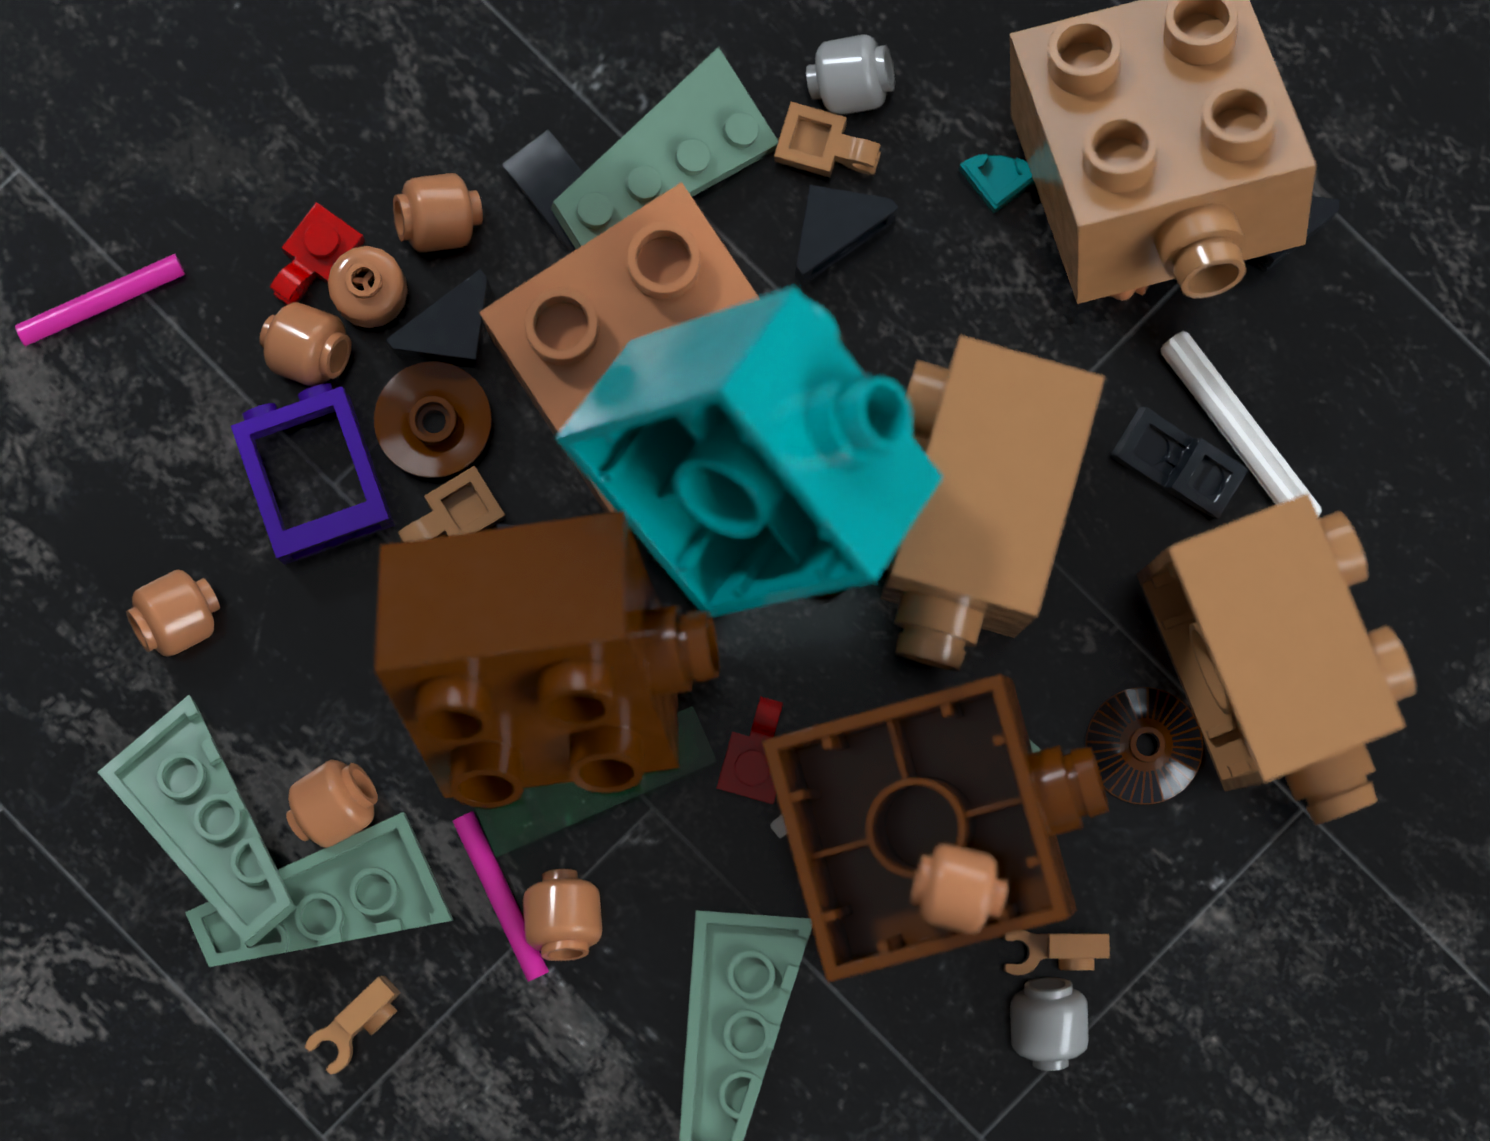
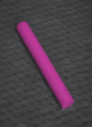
(99, 300)
(499, 894)

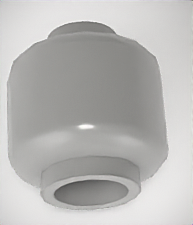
(851, 74)
(1049, 1023)

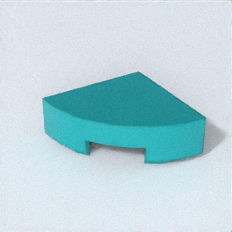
(997, 178)

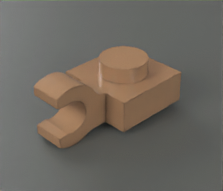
(817, 139)
(457, 508)
(1072, 950)
(366, 1012)

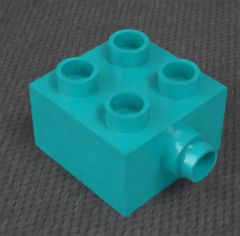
(754, 454)

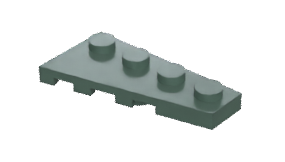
(690, 137)
(197, 815)
(340, 894)
(736, 1007)

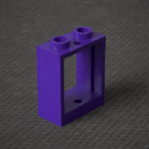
(331, 529)

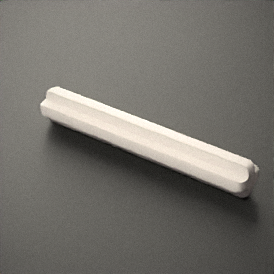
(1233, 420)

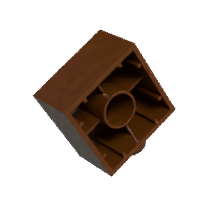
(536, 657)
(917, 775)

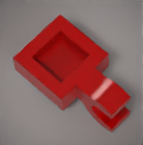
(314, 250)
(745, 763)

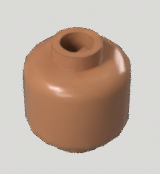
(436, 212)
(372, 305)
(305, 344)
(173, 613)
(331, 803)
(958, 888)
(562, 915)

